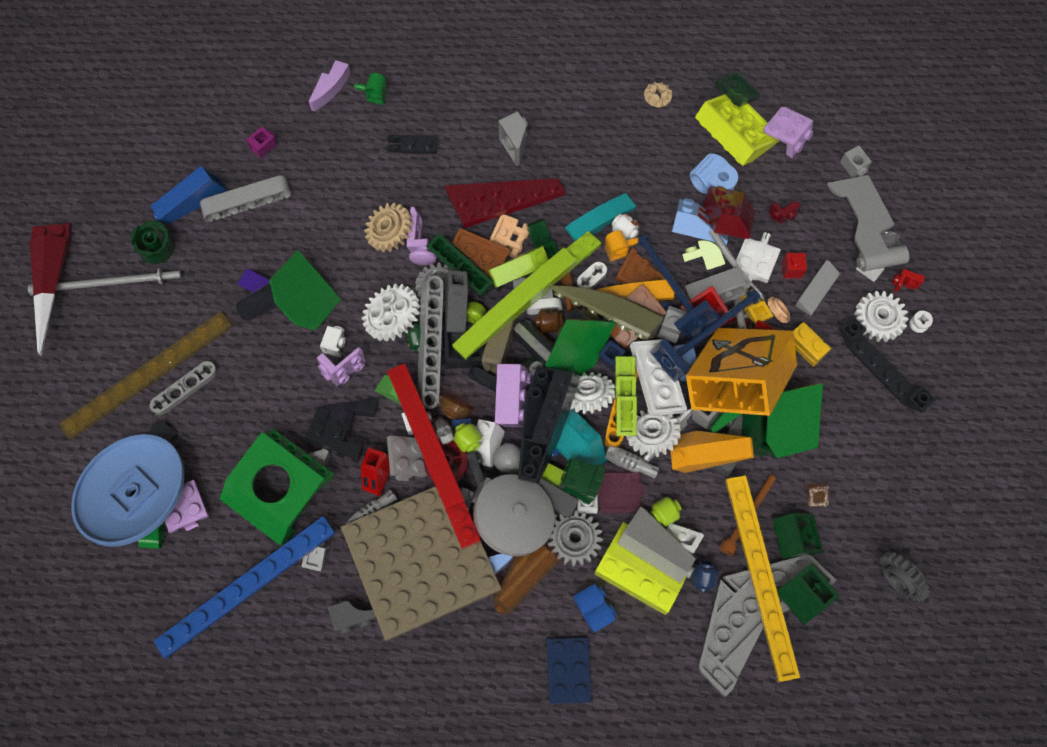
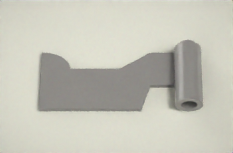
(872, 221)

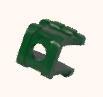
(582, 480)

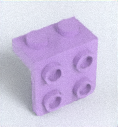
(790, 129)
(341, 373)

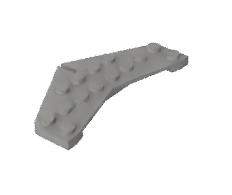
(737, 622)

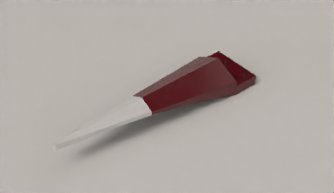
(48, 253)

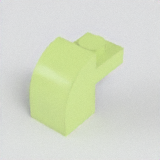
(709, 250)

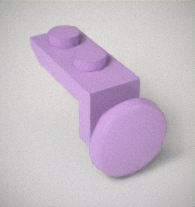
(417, 246)

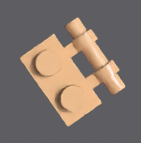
(504, 231)

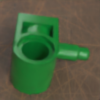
(375, 89)

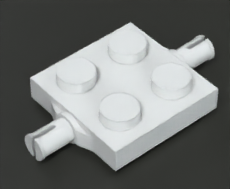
(757, 259)

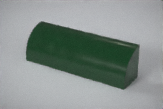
(458, 262)

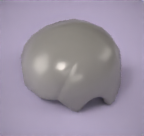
(507, 458)

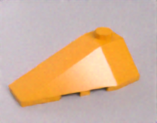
(707, 449)

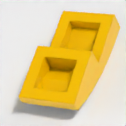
(757, 311)

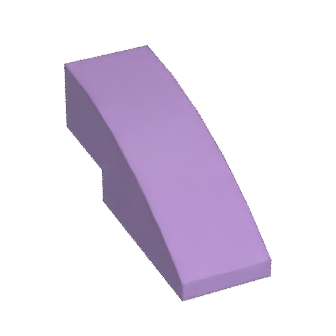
(329, 85)

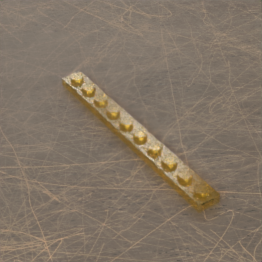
(144, 376)

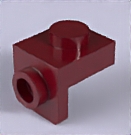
(781, 215)

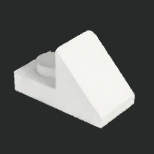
(687, 538)

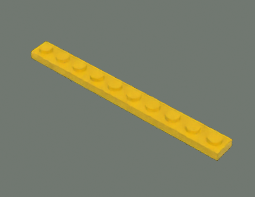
(762, 579)

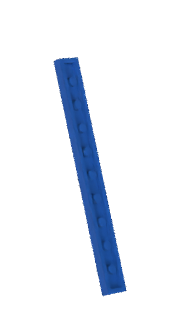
(244, 587)

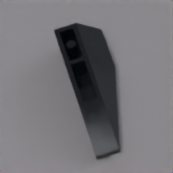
(544, 419)

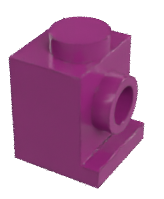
(261, 142)

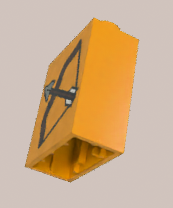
(742, 371)

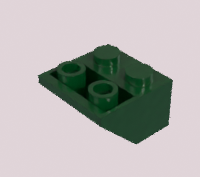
(807, 594)

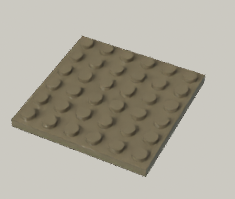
(416, 564)

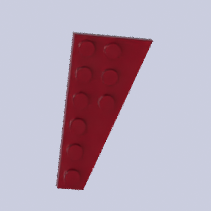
(490, 200)

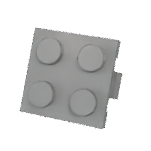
(405, 458)

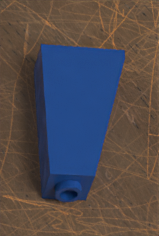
(187, 195)

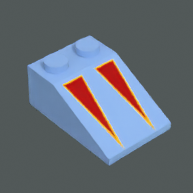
(693, 221)

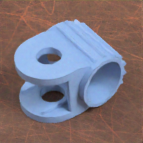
(713, 172)

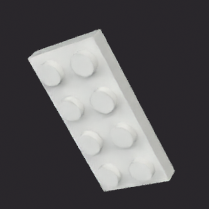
(659, 390)

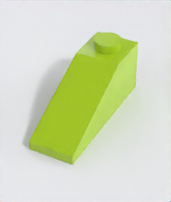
(518, 266)

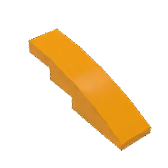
(659, 288)

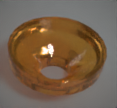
(453, 408)

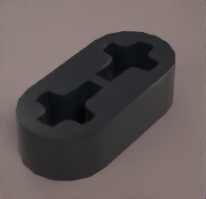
(483, 378)

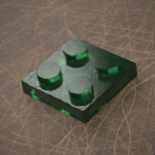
(737, 89)

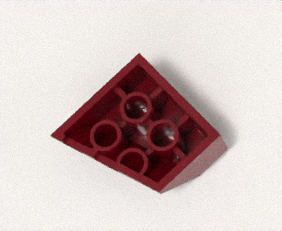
(729, 212)

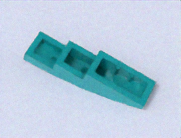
(601, 216)

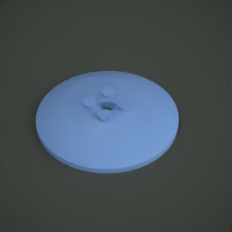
(102, 493)

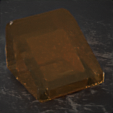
(817, 494)

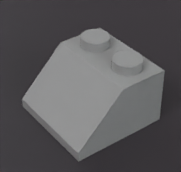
(513, 135)

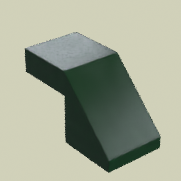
(540, 237)

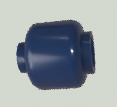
(705, 575)

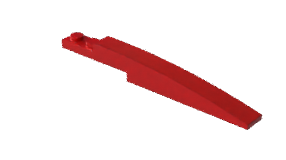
(434, 457)

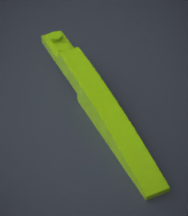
(525, 294)

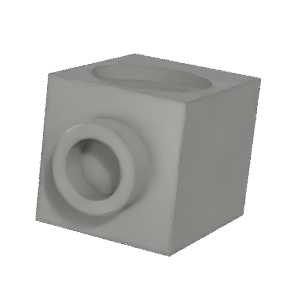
(855, 156)

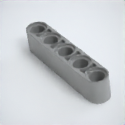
(244, 198)

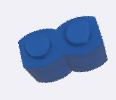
(594, 608)

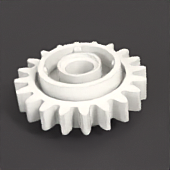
(892, 312)
(593, 393)
(664, 437)

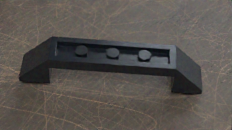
(882, 369)

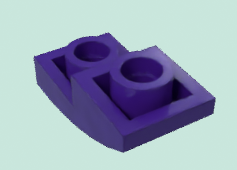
(252, 281)

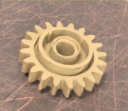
(388, 227)

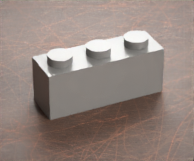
(728, 284)

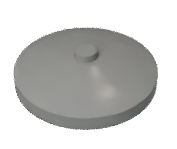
(513, 515)

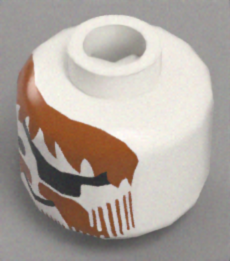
(627, 225)

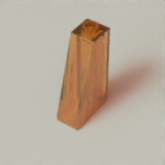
(523, 578)

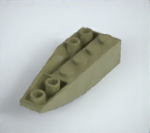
(614, 308)

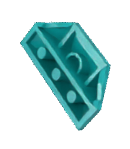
(580, 441)

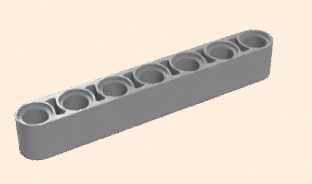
(436, 335)

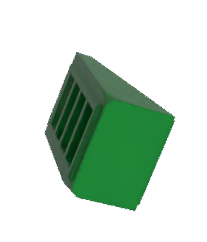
(722, 420)

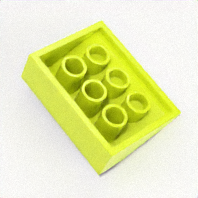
(736, 128)
(637, 576)

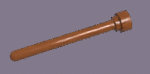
(729, 545)

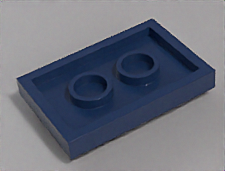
(568, 671)

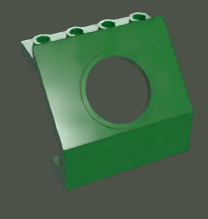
(305, 477)

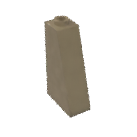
(498, 349)

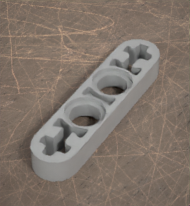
(181, 385)

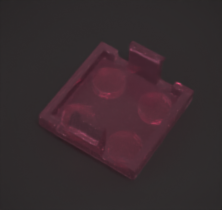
(620, 493)

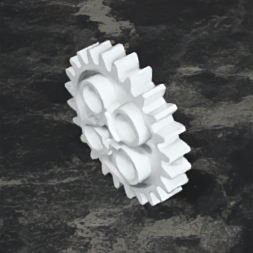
(391, 312)

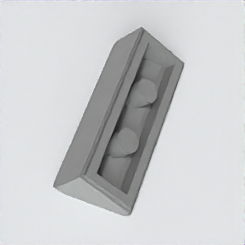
(818, 288)

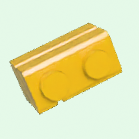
(809, 344)

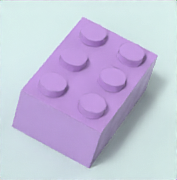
(511, 393)

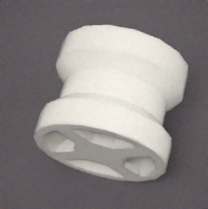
(916, 323)

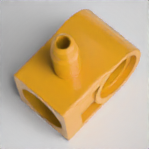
(617, 245)

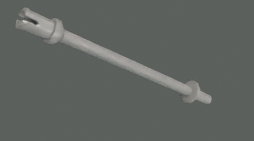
(160, 276)

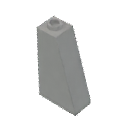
(657, 546)

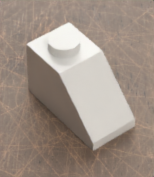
(491, 439)

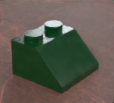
(756, 428)
(797, 535)

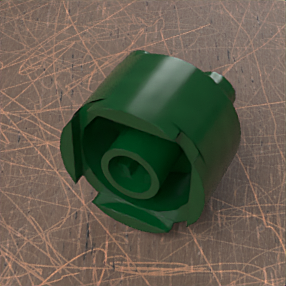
(152, 242)

